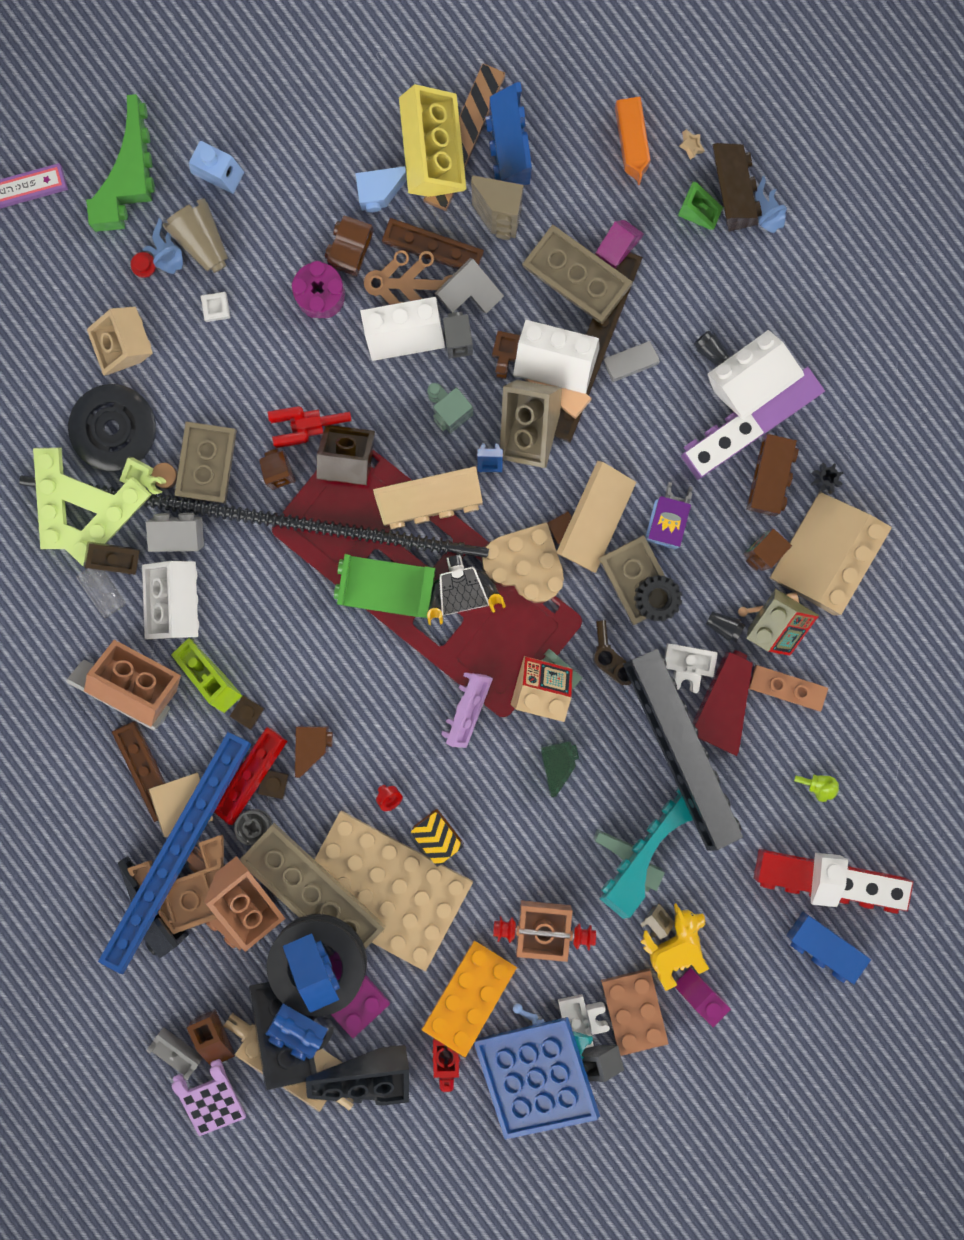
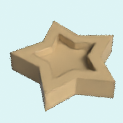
(691, 144)

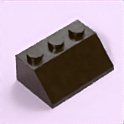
(736, 185)

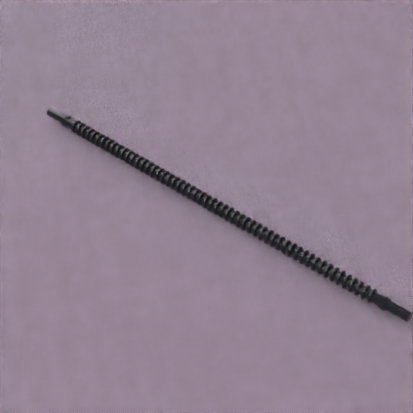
(311, 525)

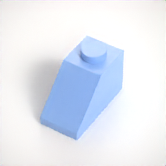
(379, 187)

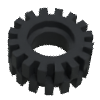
(671, 605)

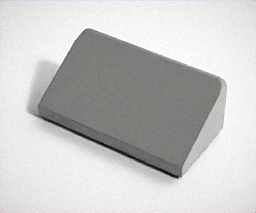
(631, 361)

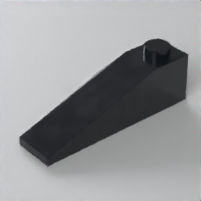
(158, 937)
(372, 1076)

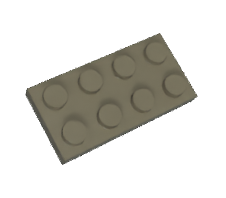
(577, 274)

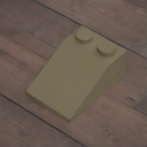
(529, 422)

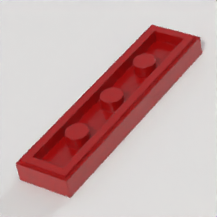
(250, 775)

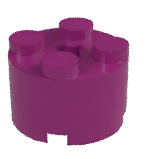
(319, 276)

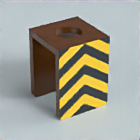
(437, 837)

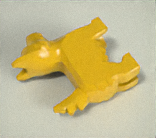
(678, 951)

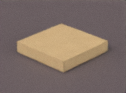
(171, 800)

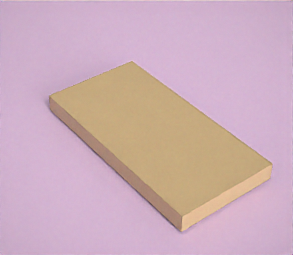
(596, 516)

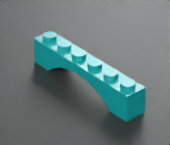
(628, 887)

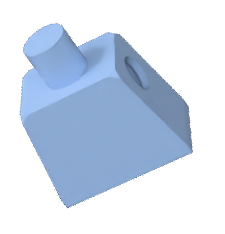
(212, 166)

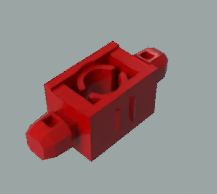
(445, 1072)

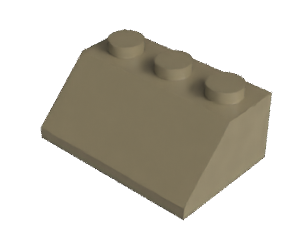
(498, 205)

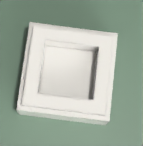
(215, 306)

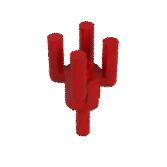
(303, 424)

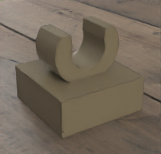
(659, 922)

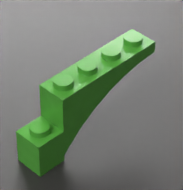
(129, 177)

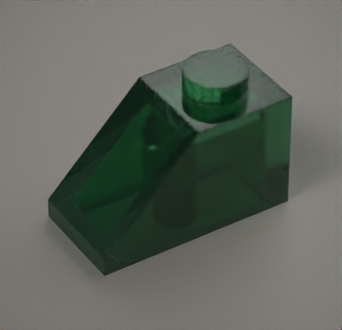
(558, 763)

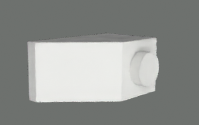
(828, 879)

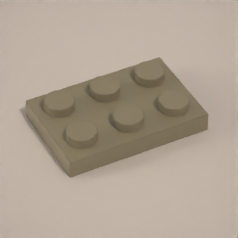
(205, 462)
(629, 567)

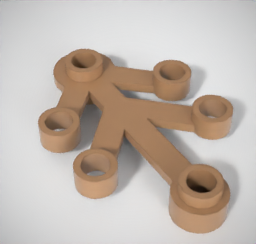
(405, 283)

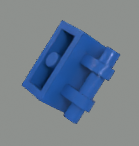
(296, 1032)

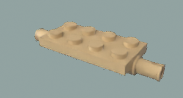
(249, 1053)

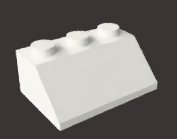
(403, 328)
(556, 356)
(755, 374)
(170, 600)

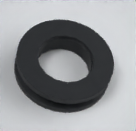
(330, 932)

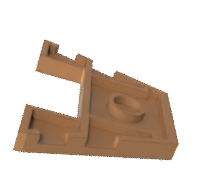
(185, 901)

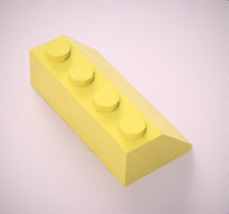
(432, 141)

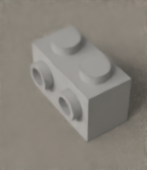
(174, 533)

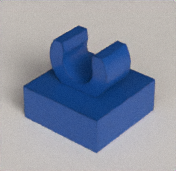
(490, 459)

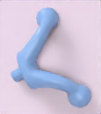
(518, 1009)

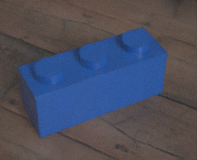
(827, 949)

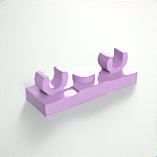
(467, 710)

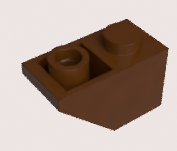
(210, 1037)

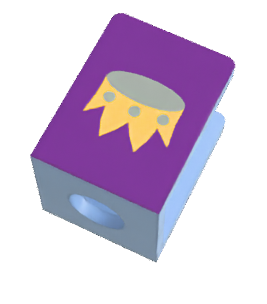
(667, 522)

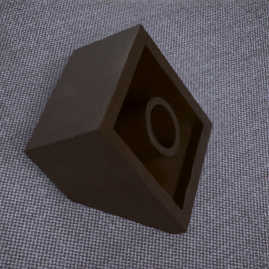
(345, 454)

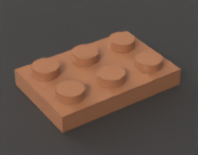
(634, 1012)

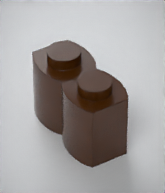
(349, 245)

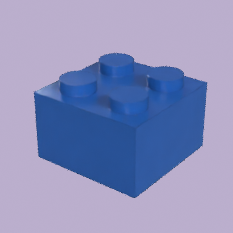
(312, 972)

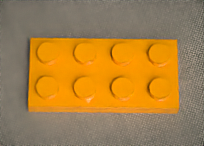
(469, 998)

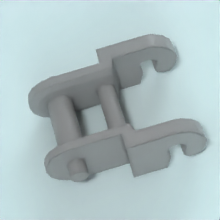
(670, 495)

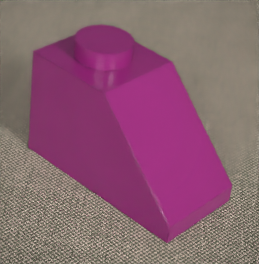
(702, 997)

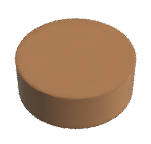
(167, 472)

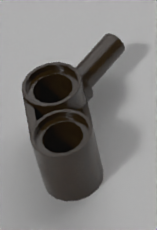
(616, 662)

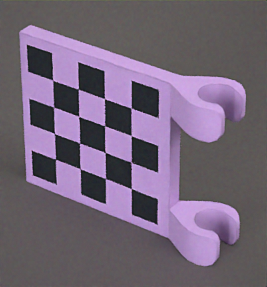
(212, 1103)

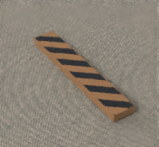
(473, 120)

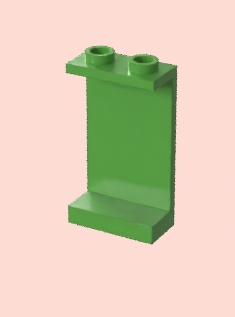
(384, 586)

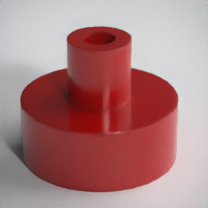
(388, 797)

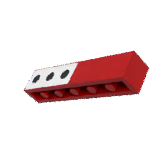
(862, 885)

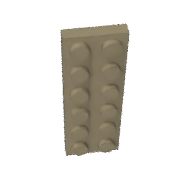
(305, 884)

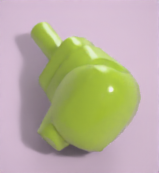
(823, 786)

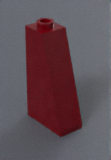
(724, 704)

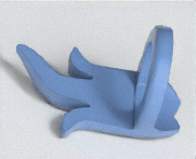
(772, 213)
(167, 255)

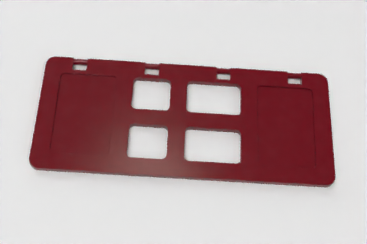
(485, 640)

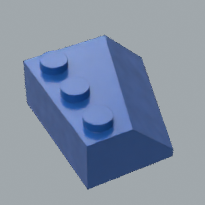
(509, 140)

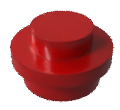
(142, 265)

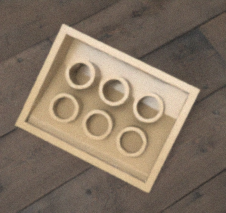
(429, 497)
(830, 553)

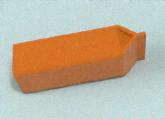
(633, 137)

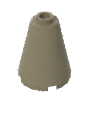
(198, 235)

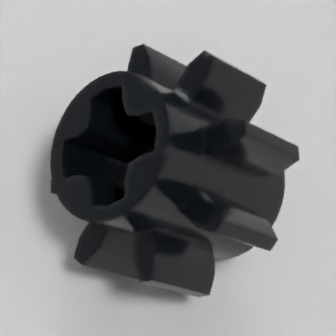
(827, 472)

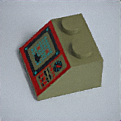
(781, 624)

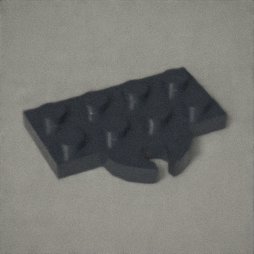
(278, 1063)

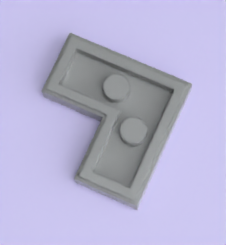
(466, 283)

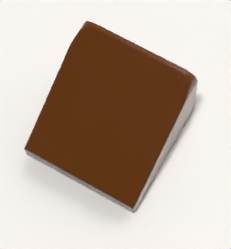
(559, 526)

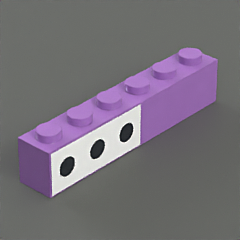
(738, 433)

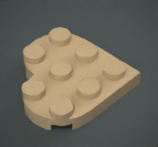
(527, 562)

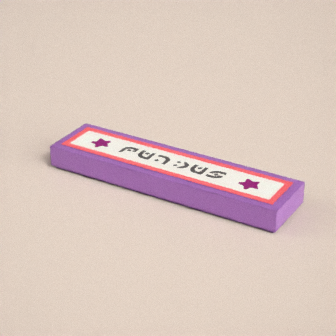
(32, 185)

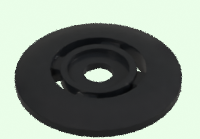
(88, 430)

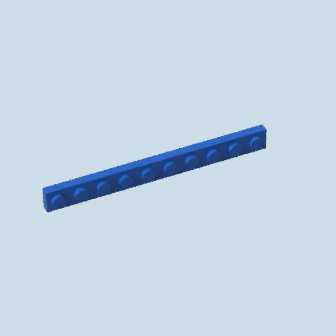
(174, 854)

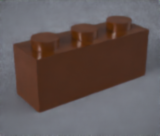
(772, 475)

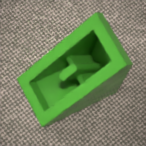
(700, 207)

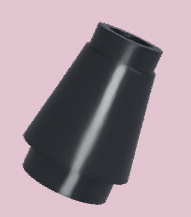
(711, 348)
(726, 626)

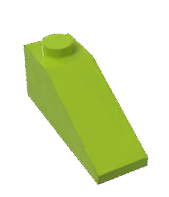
(206, 676)

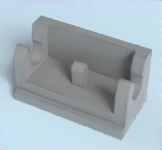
(175, 1053)

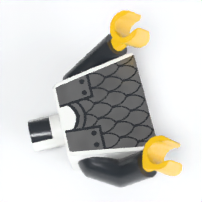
(461, 591)

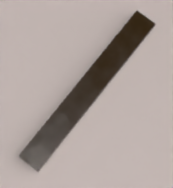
(628, 267)

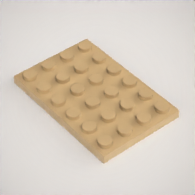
(396, 886)

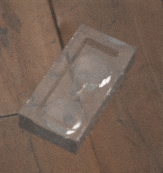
(101, 591)

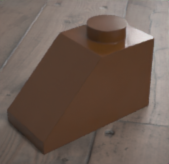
(276, 469)
(310, 747)

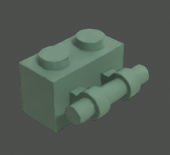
(450, 409)

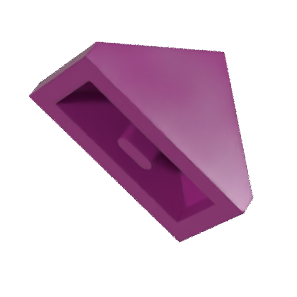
(618, 243)

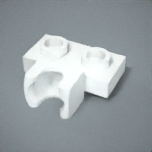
(690, 664)
(583, 1018)

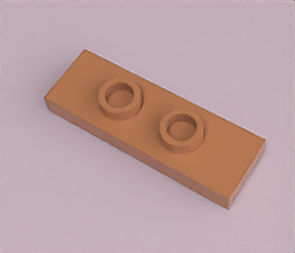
(788, 688)

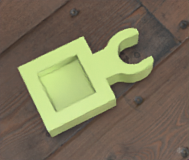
(142, 474)

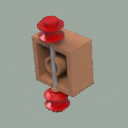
(544, 931)

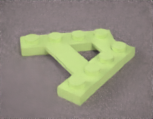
(55, 488)

